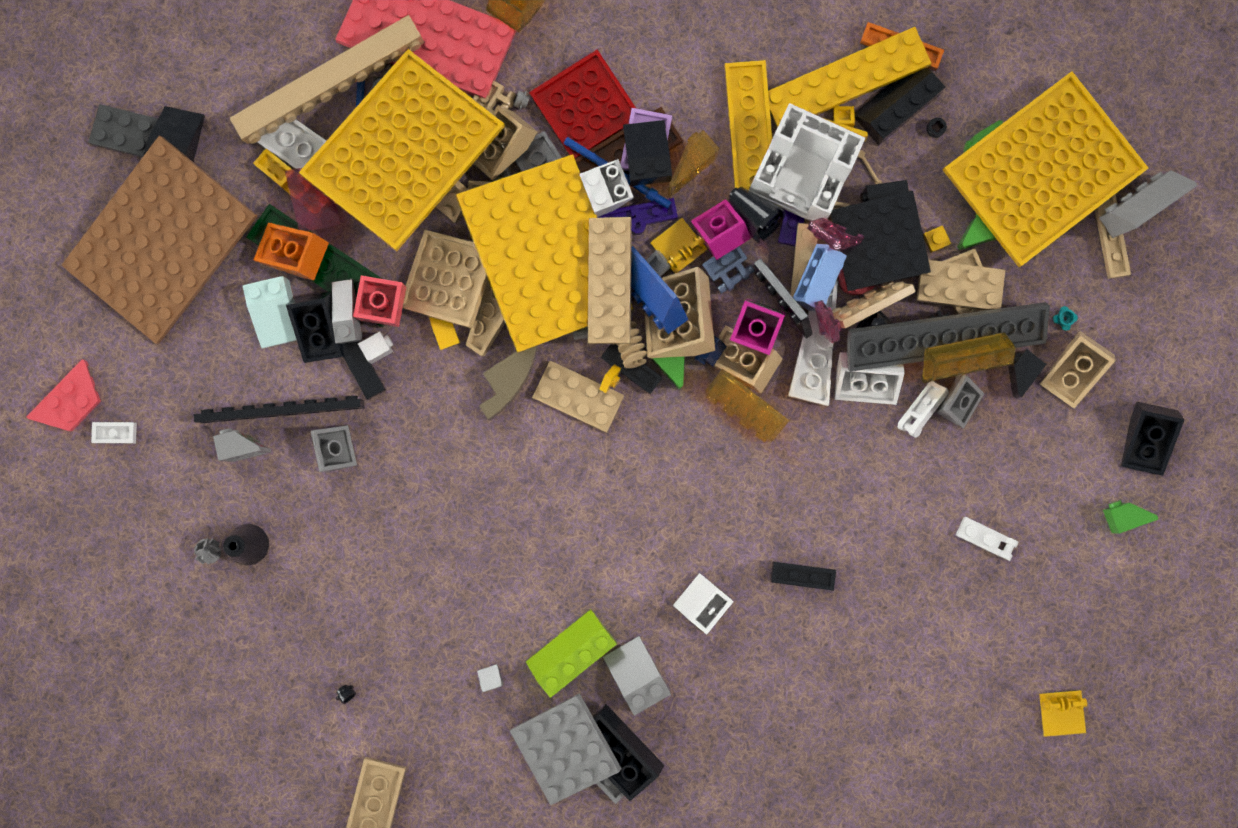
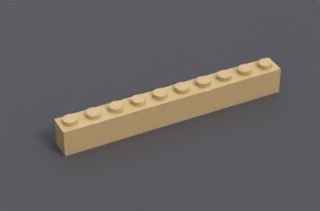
(326, 80)

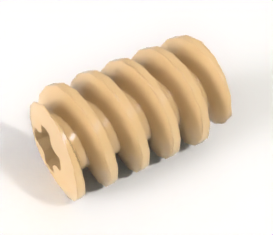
(631, 352)

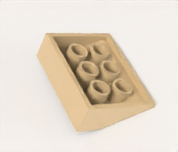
(694, 335)

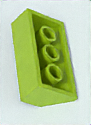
(570, 653)

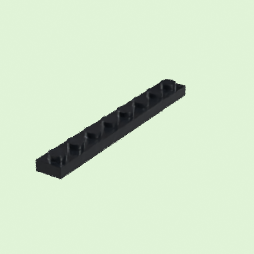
(272, 410)

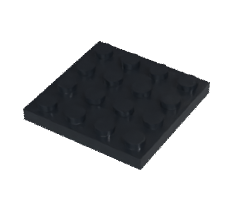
(891, 242)

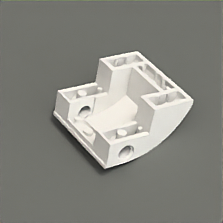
(806, 164)

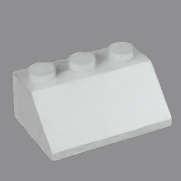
(868, 385)

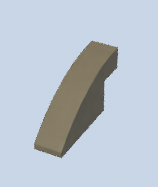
(507, 380)

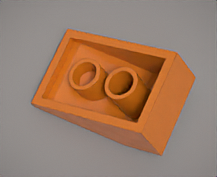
(291, 250)

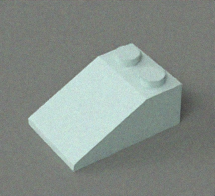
(268, 310)

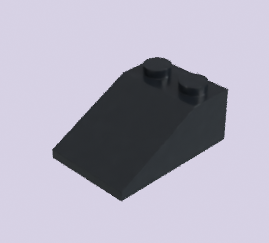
(180, 129)
(647, 153)
(313, 327)
(1151, 438)

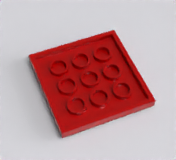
(584, 103)

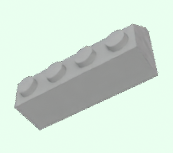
(1145, 202)

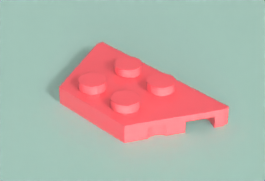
(69, 401)

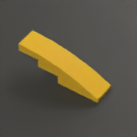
(273, 168)

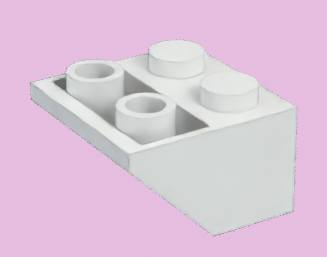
(606, 187)
(703, 603)

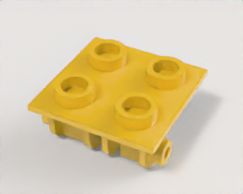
(679, 245)
(1063, 713)

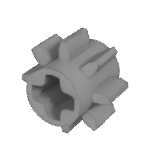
(207, 551)

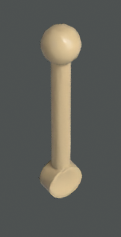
(861, 156)

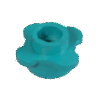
(1065, 312)

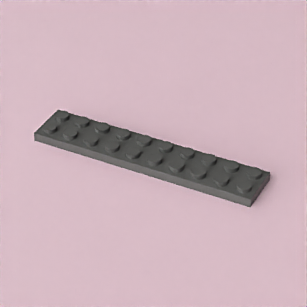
(907, 340)

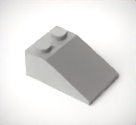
(636, 675)

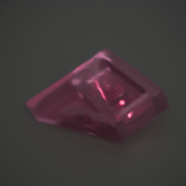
(833, 234)
(826, 323)

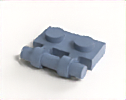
(719, 268)

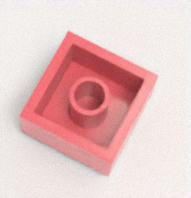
(379, 301)

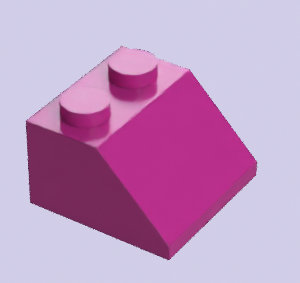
(721, 229)

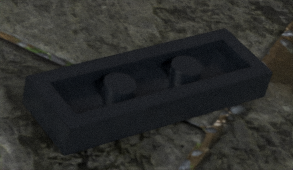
(641, 375)
(803, 576)

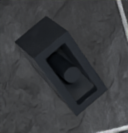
(1024, 372)

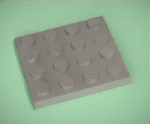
(565, 749)

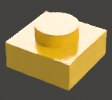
(936, 239)
(610, 379)

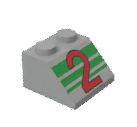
(236, 446)

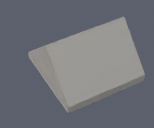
(961, 401)
(333, 448)

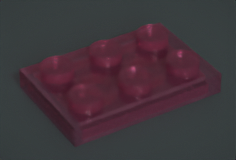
(311, 206)

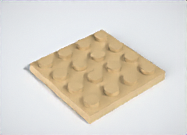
(446, 280)

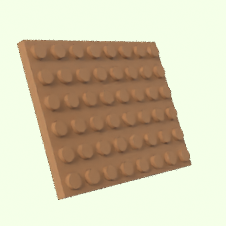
(159, 240)

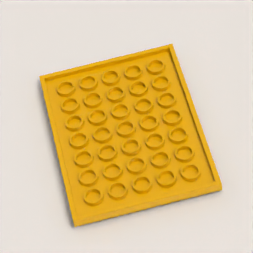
(402, 149)
(1045, 169)
(534, 248)

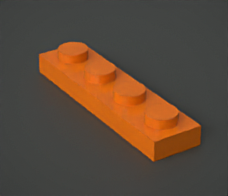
(875, 34)

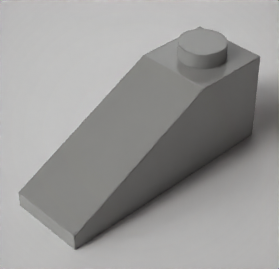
(345, 326)

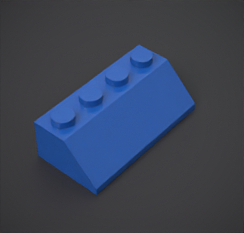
(655, 295)

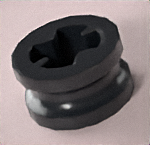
(931, 132)

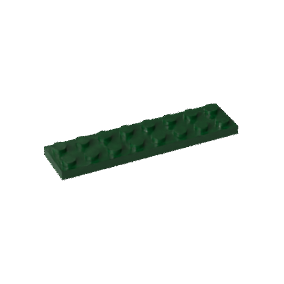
(334, 265)

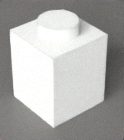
(376, 347)

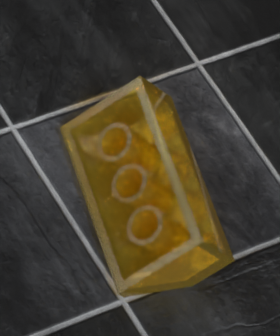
(967, 357)
(746, 406)

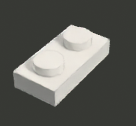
(114, 432)

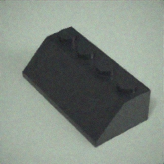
(898, 104)
(637, 761)

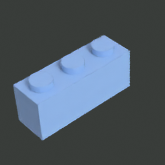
(819, 276)

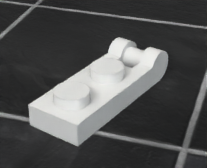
(923, 408)
(986, 538)

